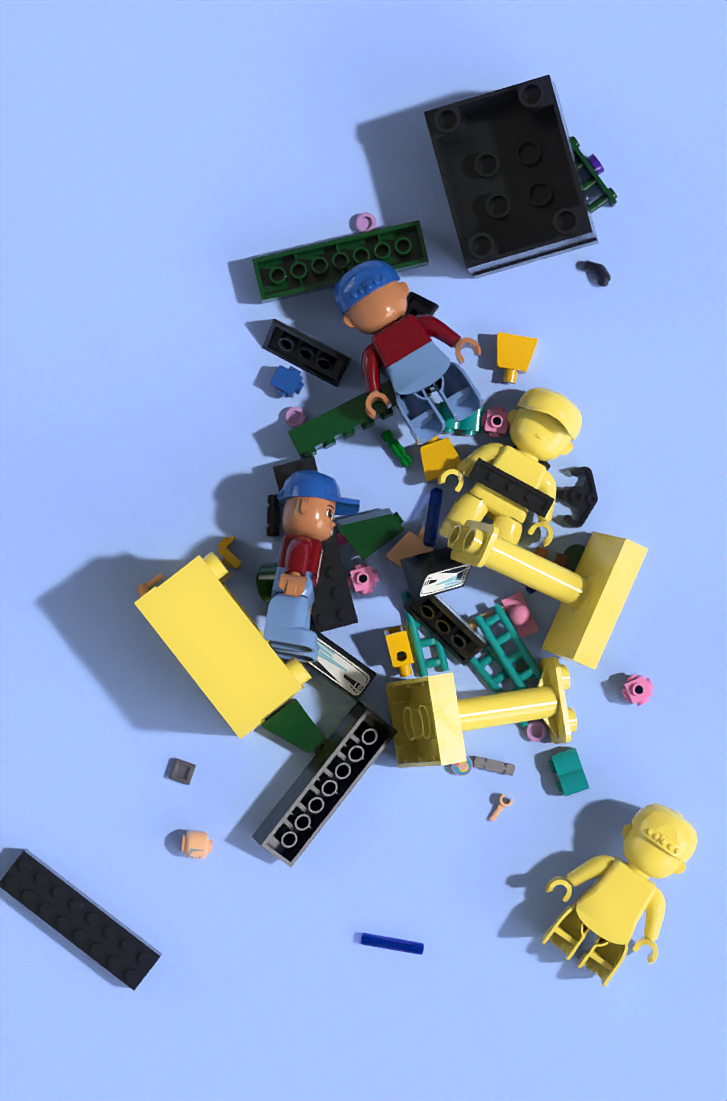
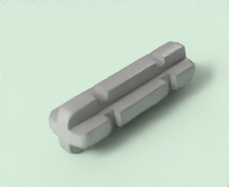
(494, 765)

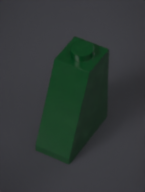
(370, 530)
(296, 727)

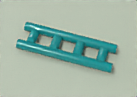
(510, 633)
(418, 644)
(492, 683)

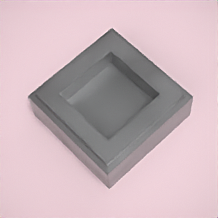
(182, 771)

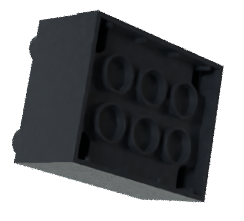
(511, 177)

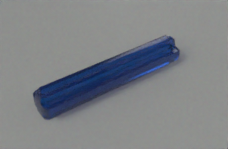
(433, 517)
(392, 943)

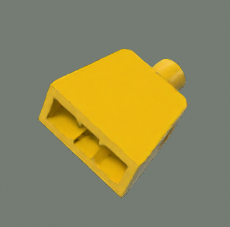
(513, 354)
(438, 457)
(396, 642)

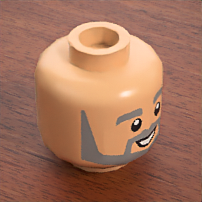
(196, 844)

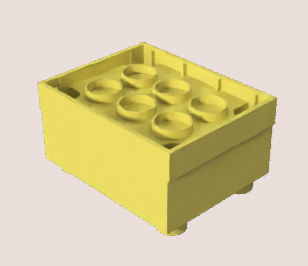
(221, 644)

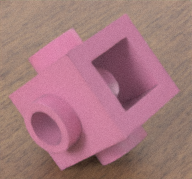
(493, 430)
(363, 588)
(629, 689)

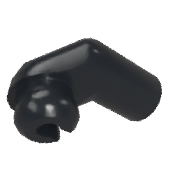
(600, 271)

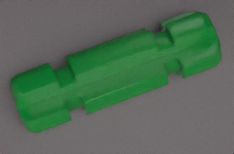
(396, 448)

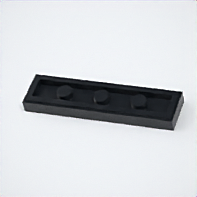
(511, 487)

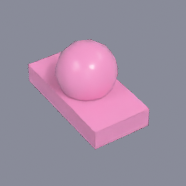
(519, 614)

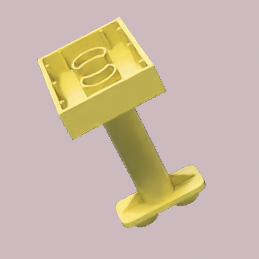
(588, 597)
(433, 718)

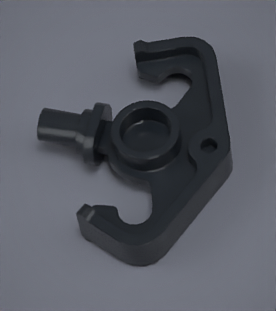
(582, 497)

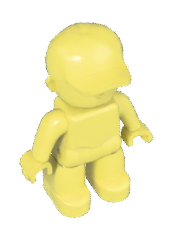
(541, 431)
(655, 847)

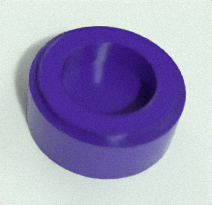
(595, 163)

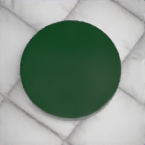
(574, 555)

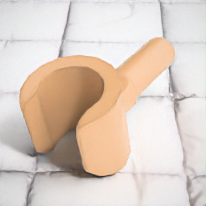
(143, 588)
(500, 807)

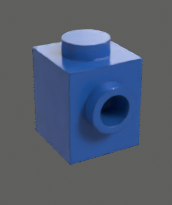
(287, 381)

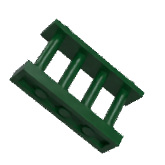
(608, 193)

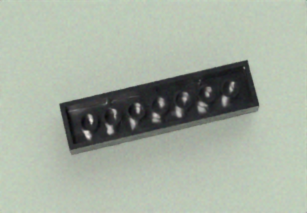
(332, 595)
(324, 784)
(79, 919)

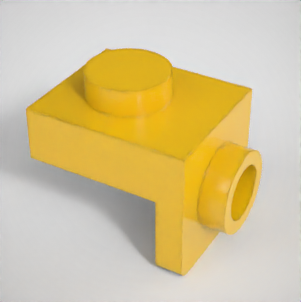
(228, 558)

